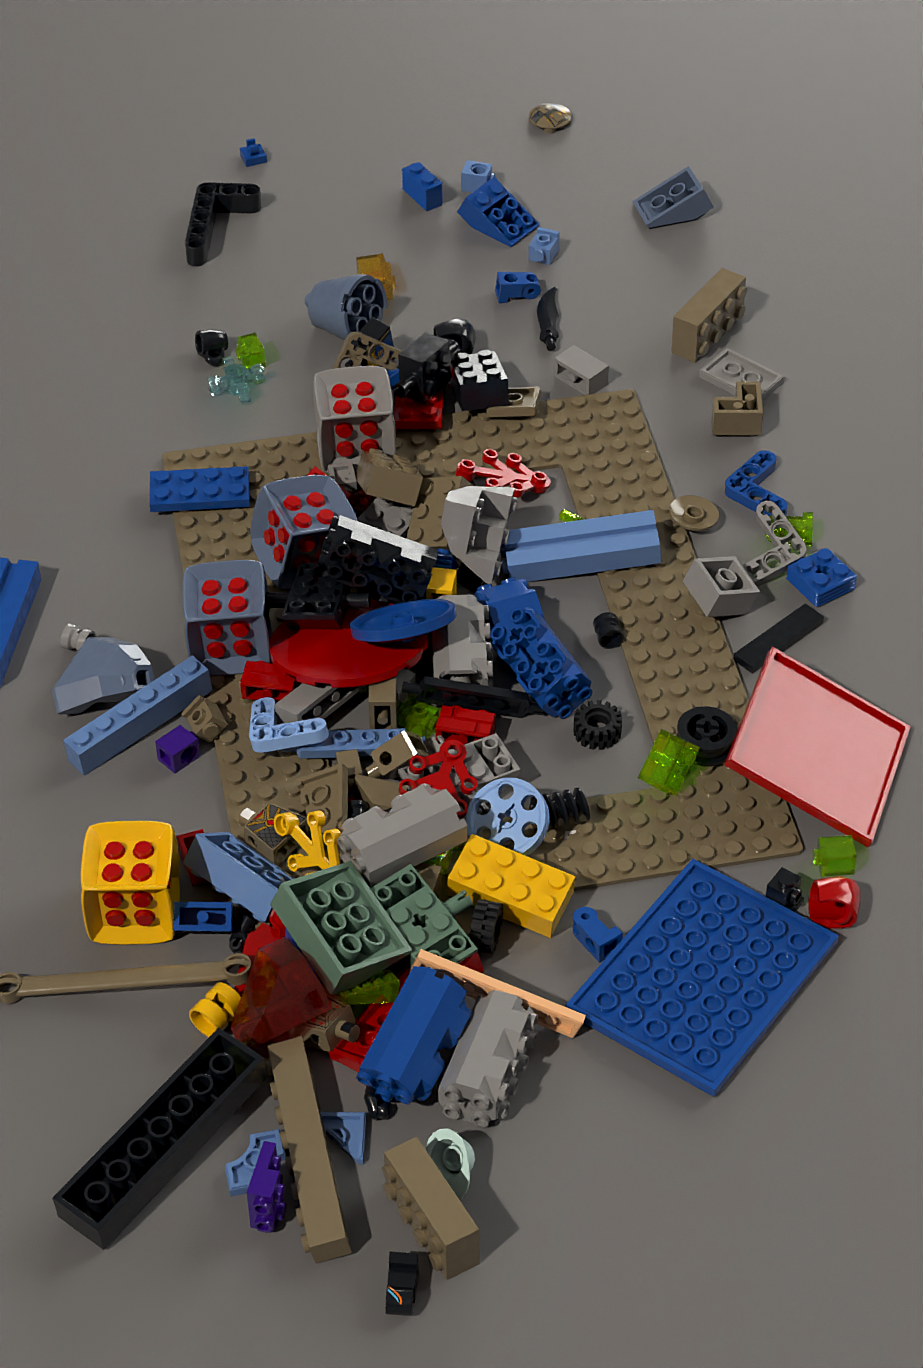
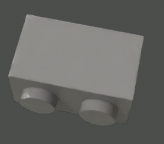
(581, 370)

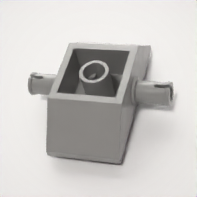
(485, 760)

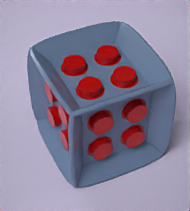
(292, 523)
(226, 615)

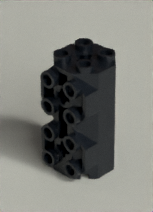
(367, 555)

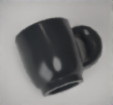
(211, 343)

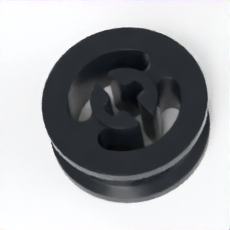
(707, 724)

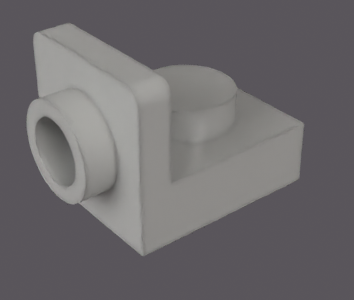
(344, 475)

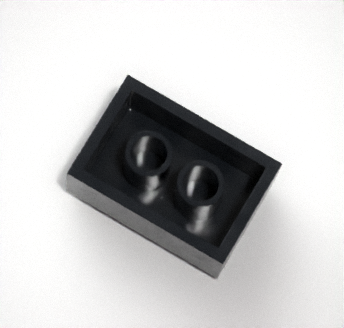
(479, 380)

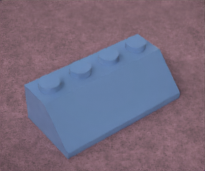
(236, 871)

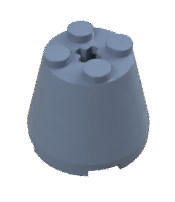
(346, 303)

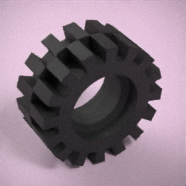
(597, 714)
(486, 925)

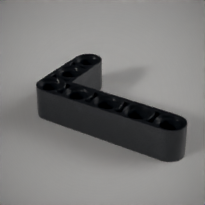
(214, 199)

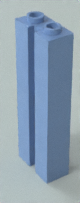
(582, 546)

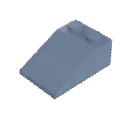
(674, 200)

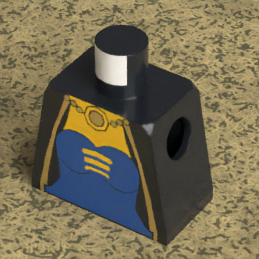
(378, 331)

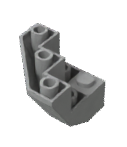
(476, 526)

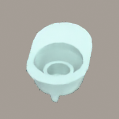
(453, 1158)

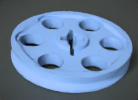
(511, 807)

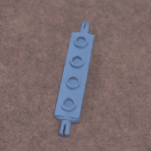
(342, 740)

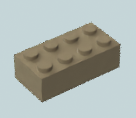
(708, 315)
(388, 477)
(431, 1208)

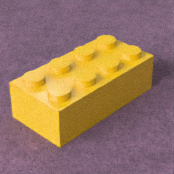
(528, 889)

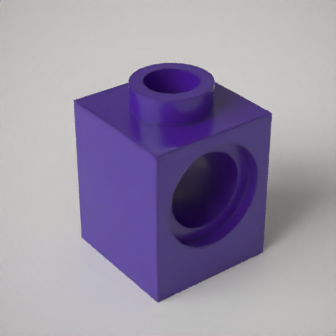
(177, 748)

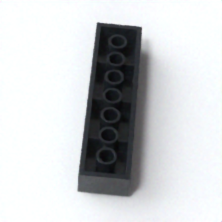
(159, 1138)

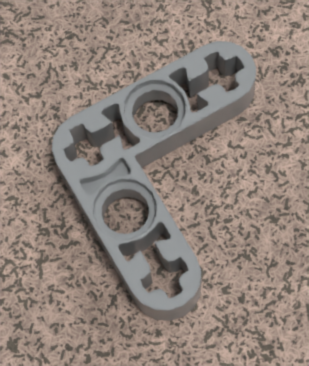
(782, 548)

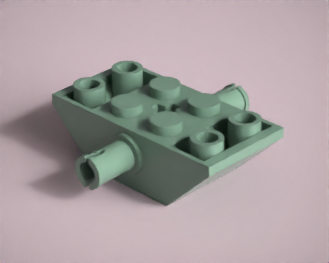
(423, 917)

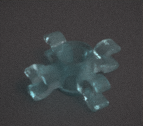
(236, 379)

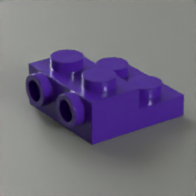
(266, 1191)

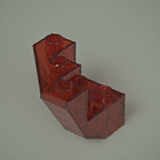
(277, 995)

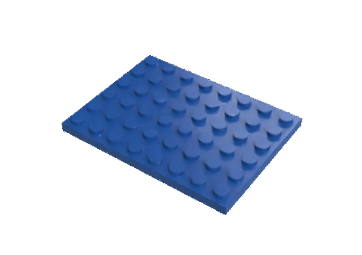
(702, 976)

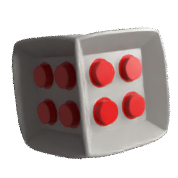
(353, 414)

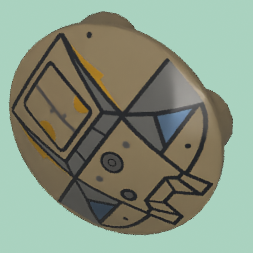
(550, 116)

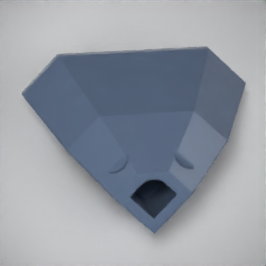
(101, 672)

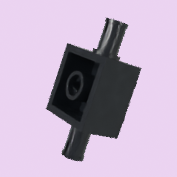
(425, 367)

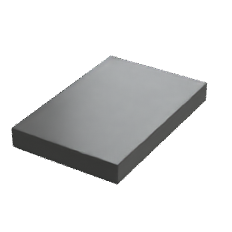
(733, 367)

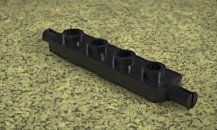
(472, 697)

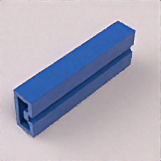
(17, 592)

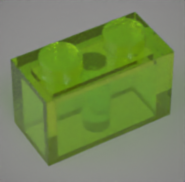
(668, 762)

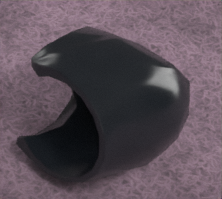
(459, 331)

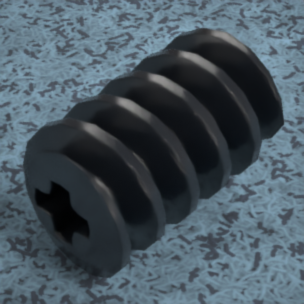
(564, 806)

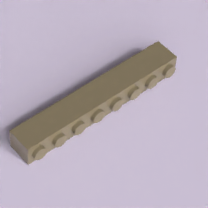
(309, 1151)

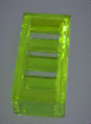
(377, 989)

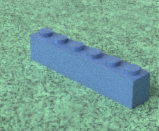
(137, 715)

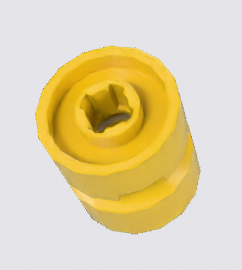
(215, 1009)

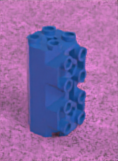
(541, 662)
(420, 1023)

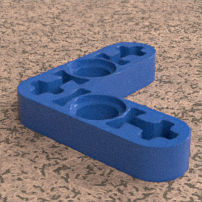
(750, 485)

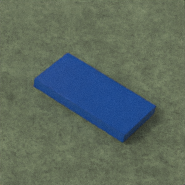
(199, 489)

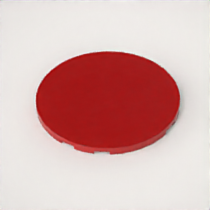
(338, 658)

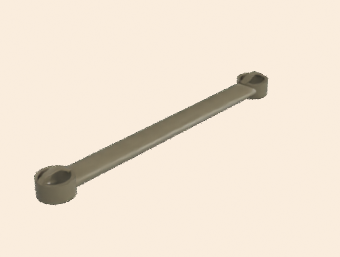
(125, 978)

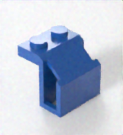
(506, 597)

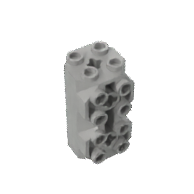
(461, 647)
(413, 831)
(488, 1059)

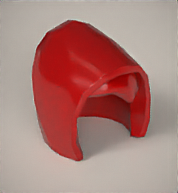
(834, 902)

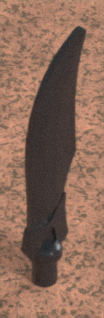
(547, 317)

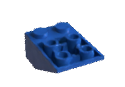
(497, 213)

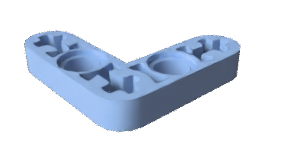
(276, 736)

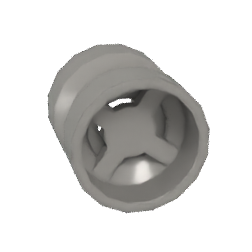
(74, 637)

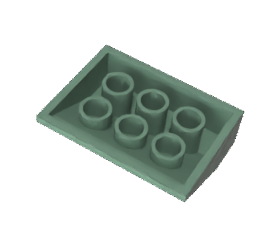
(339, 926)

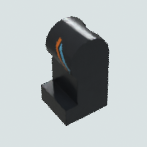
(402, 1283)

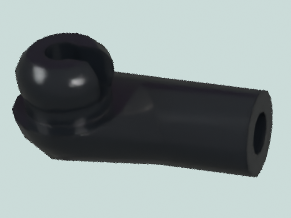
(240, 933)
(375, 1109)

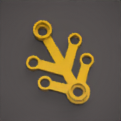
(288, 824)

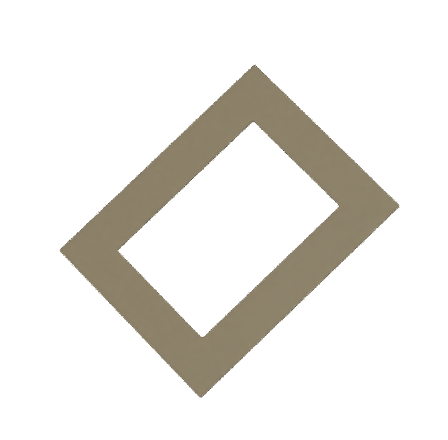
(668, 642)

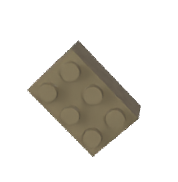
(428, 511)

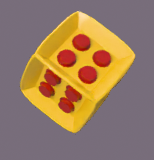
(130, 882)

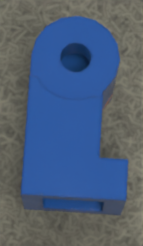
(516, 285)
(594, 934)

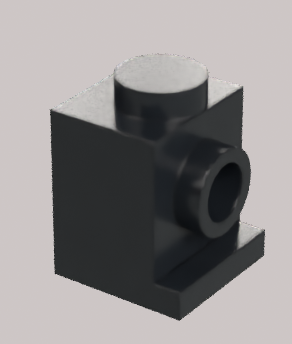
(785, 889)

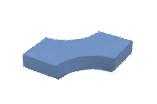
(241, 1170)

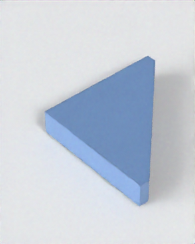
(347, 1131)

